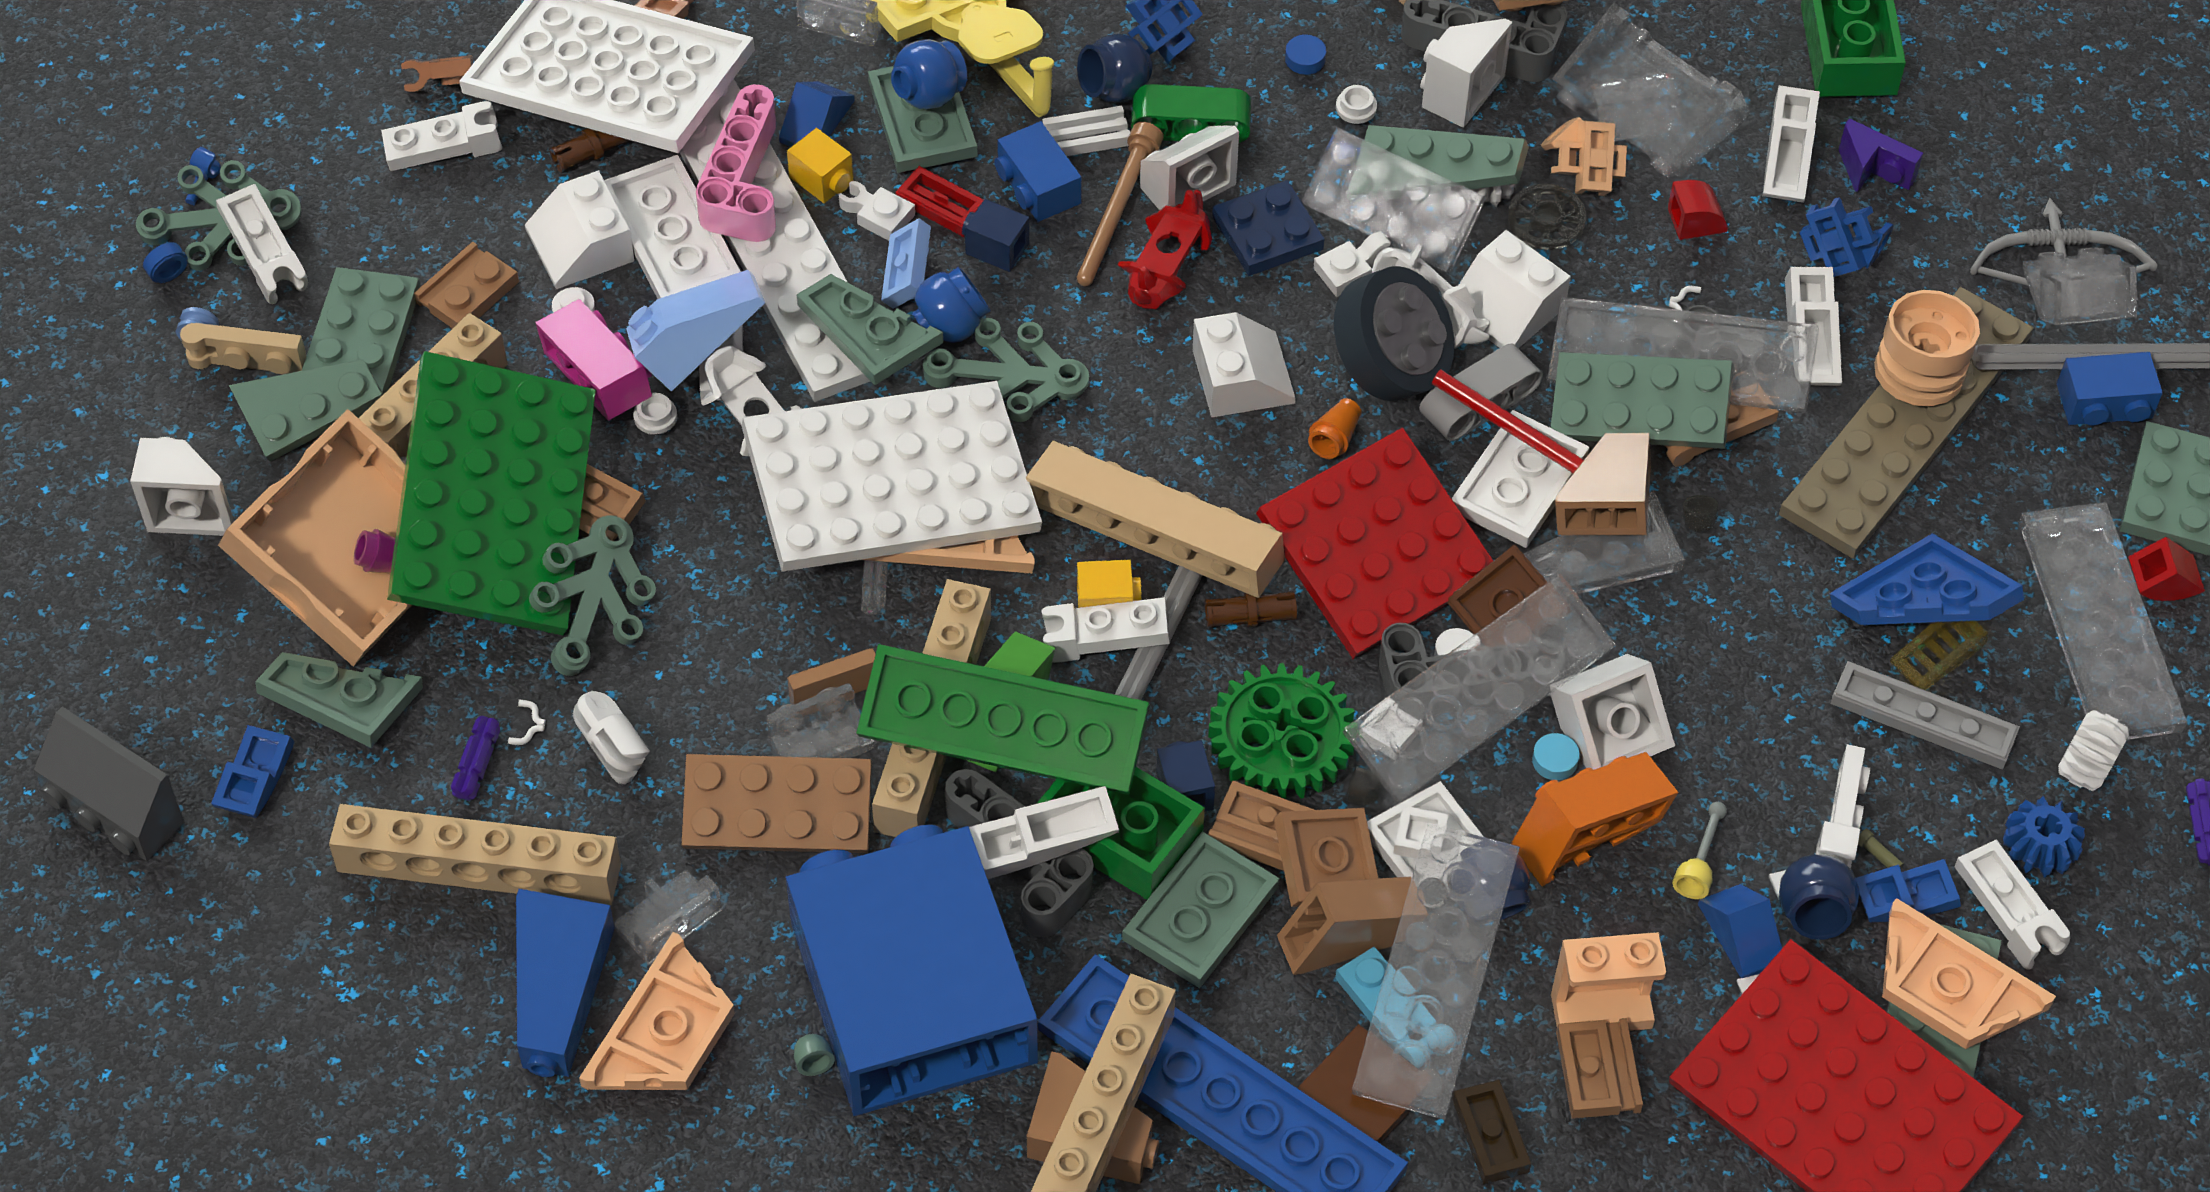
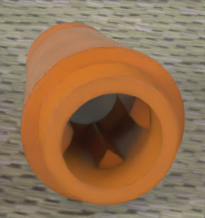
(1334, 429)

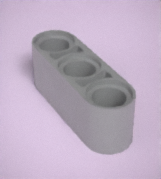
(1501, 377)

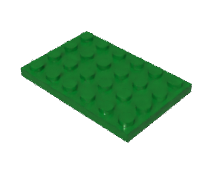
(488, 490)

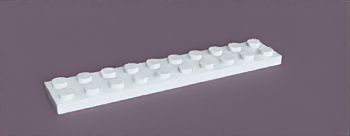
(783, 263)

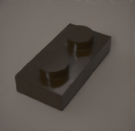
(1491, 1131)

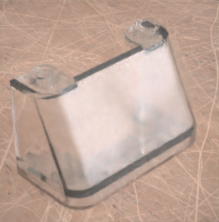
(1625, 52)

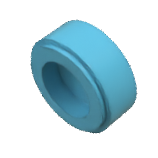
(1555, 756)

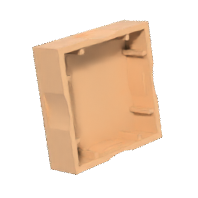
(305, 532)

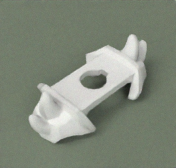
(1456, 299)
(735, 382)

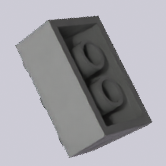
(106, 786)

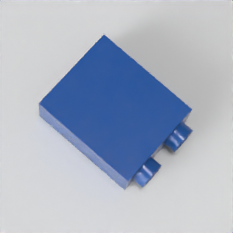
(911, 967)

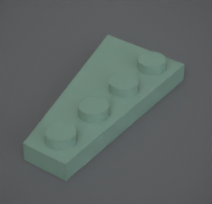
(1460, 157)

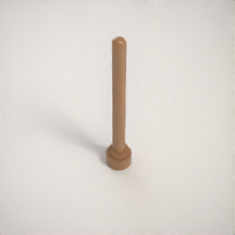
(1142, 141)

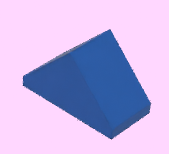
(812, 107)
(1743, 927)

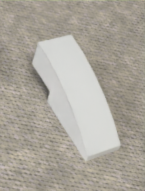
(1790, 143)
(1813, 302)
(1044, 831)

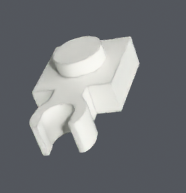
(879, 212)

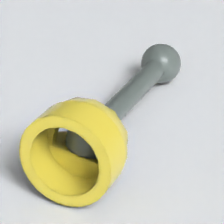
(1694, 877)

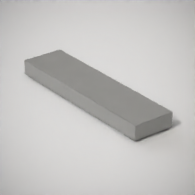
(1925, 715)

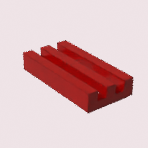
(937, 204)

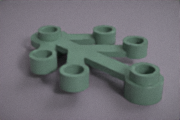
(212, 217)
(1014, 370)
(595, 587)

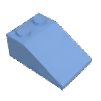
(691, 324)

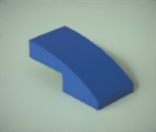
(255, 772)
(1923, 888)

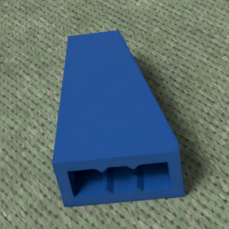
(558, 969)

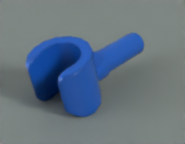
(208, 165)

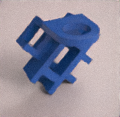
(1170, 19)
(1838, 244)

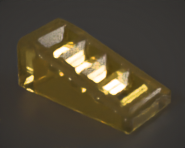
(1971, 631)

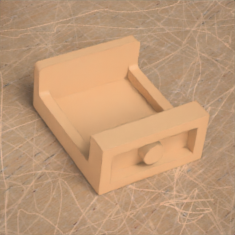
(1608, 979)

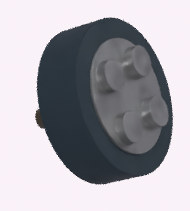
(1393, 333)

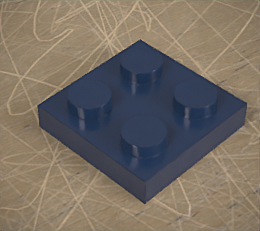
(1268, 228)

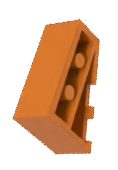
(1590, 810)

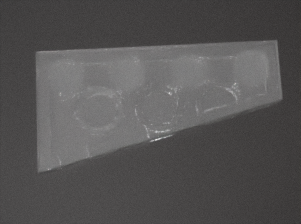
(1611, 560)

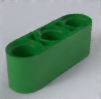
(1191, 109)

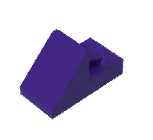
(1870, 152)

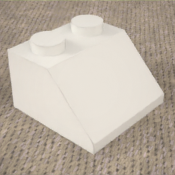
(1465, 68)
(1196, 162)
(580, 231)
(1514, 289)
(1240, 365)
(178, 489)
(1614, 712)

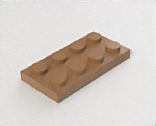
(776, 803)

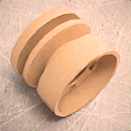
(1926, 347)

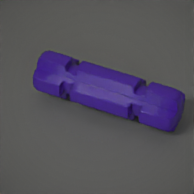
(475, 758)
(2199, 794)

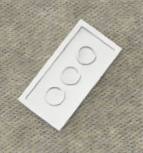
(666, 229)

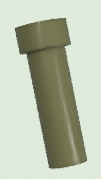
(1867, 841)

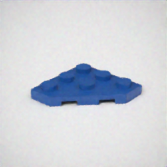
(1927, 585)

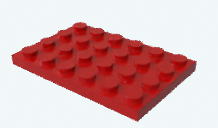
(1841, 1088)

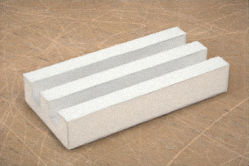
(1086, 126)

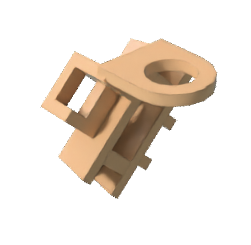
(1594, 151)

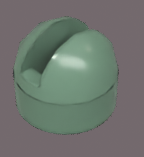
(813, 1055)

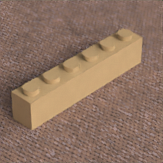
(1157, 518)

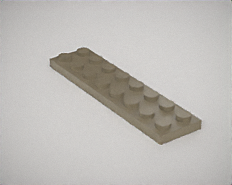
(1890, 447)

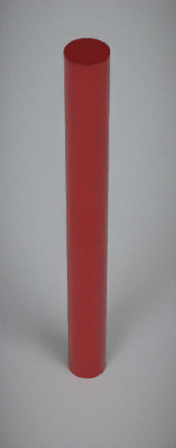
(1507, 421)

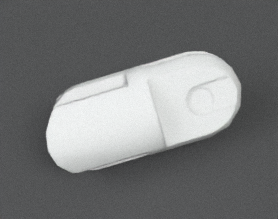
(610, 735)

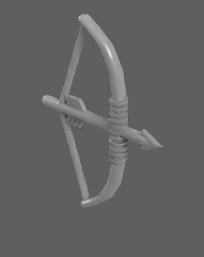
(2058, 238)

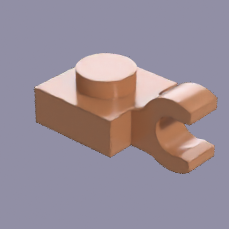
(448, 69)

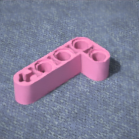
(725, 191)

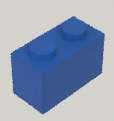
(1038, 171)
(2109, 388)

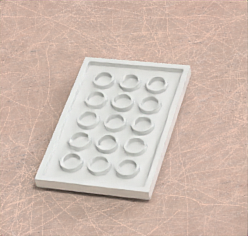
(609, 68)
(890, 475)

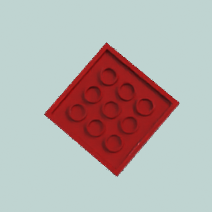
(1376, 541)

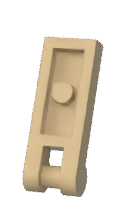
(242, 348)

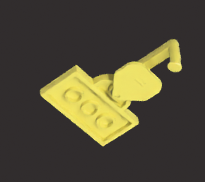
(986, 32)

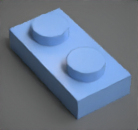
(905, 263)

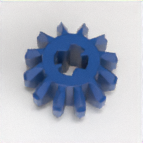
(2043, 836)

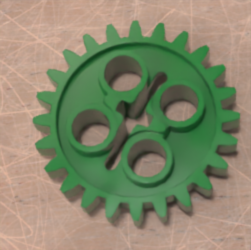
(1281, 731)

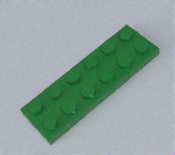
(1003, 719)

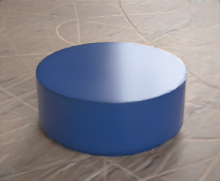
(1305, 54)
(165, 262)

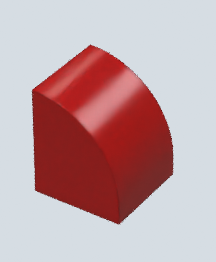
(1695, 210)
(2166, 571)

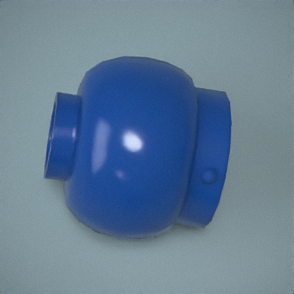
(929, 73)
(950, 305)

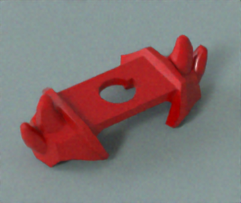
(1155, 273)

